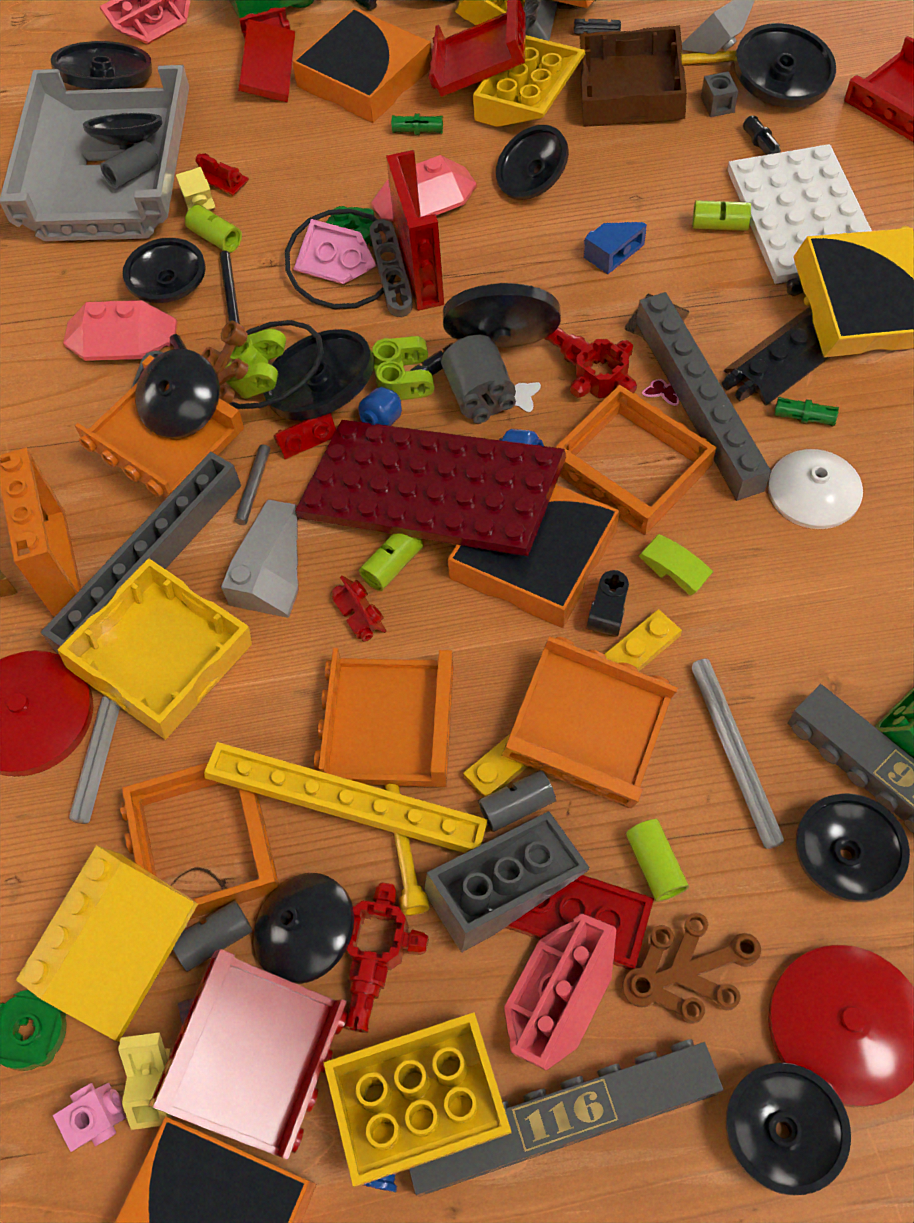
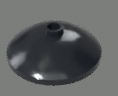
(123, 128)
(532, 162)
(164, 270)
(190, 395)
(866, 831)
(316, 934)
(816, 1126)

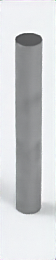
(252, 485)

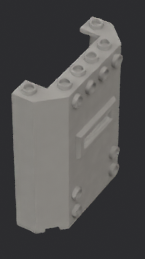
(48, 171)

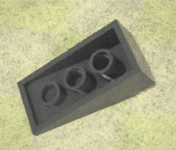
(502, 879)

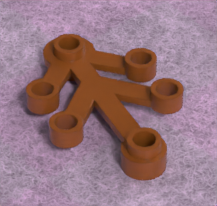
(233, 335)
(686, 971)

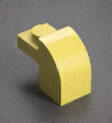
(195, 189)
(143, 1063)

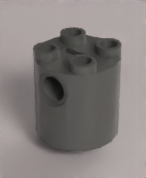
(478, 377)

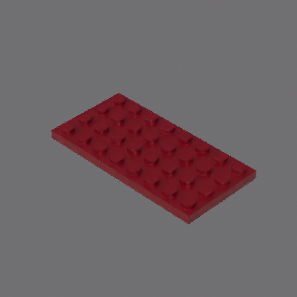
(433, 486)

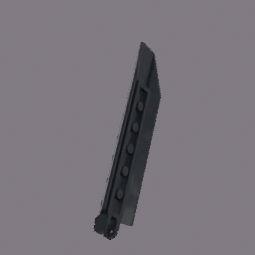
(777, 360)

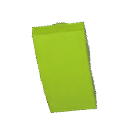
(680, 564)

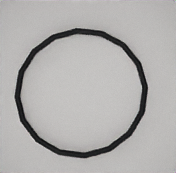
(302, 291)
(315, 367)

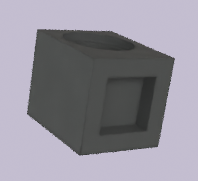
(719, 94)

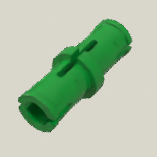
(417, 124)
(806, 411)

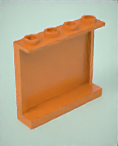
(149, 457)
(387, 720)
(590, 721)

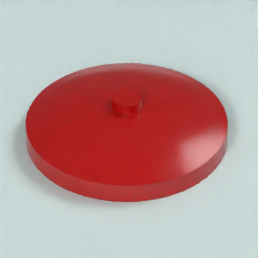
(41, 712)
(847, 1022)

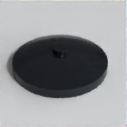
(102, 64)
(785, 65)
(504, 312)
(340, 376)

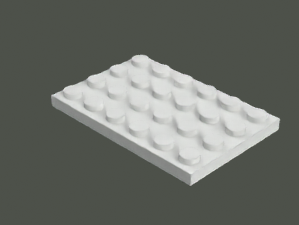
(795, 198)

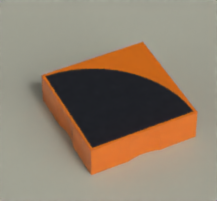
(363, 64)
(560, 560)
(208, 1181)

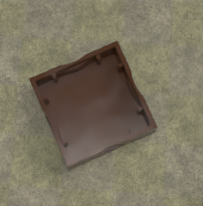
(632, 76)

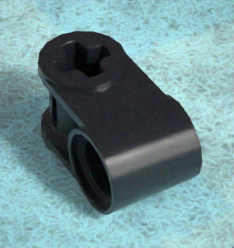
(608, 607)

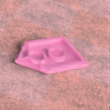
(333, 253)

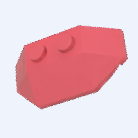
(146, 18)
(440, 188)
(118, 330)
(560, 991)

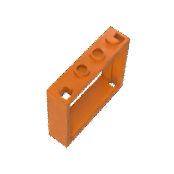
(657, 424)
(27, 504)
(183, 782)

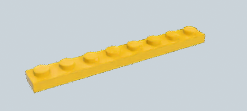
(637, 648)
(345, 798)

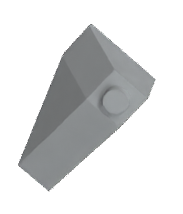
(720, 28)
(265, 565)

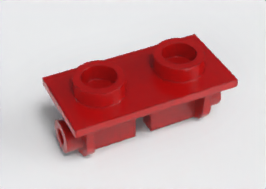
(273, 16)
(221, 175)
(305, 435)
(353, 598)

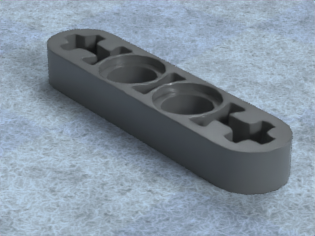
(392, 267)

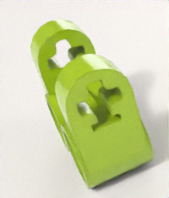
(256, 353)
(389, 359)

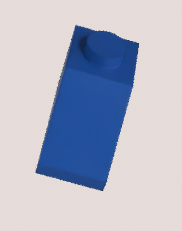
(613, 244)

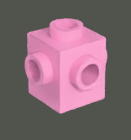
(90, 1116)

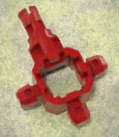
(584, 354)
(369, 968)

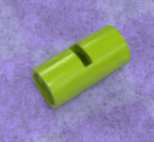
(721, 215)
(213, 228)
(389, 560)
(657, 860)

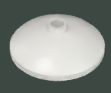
(815, 500)

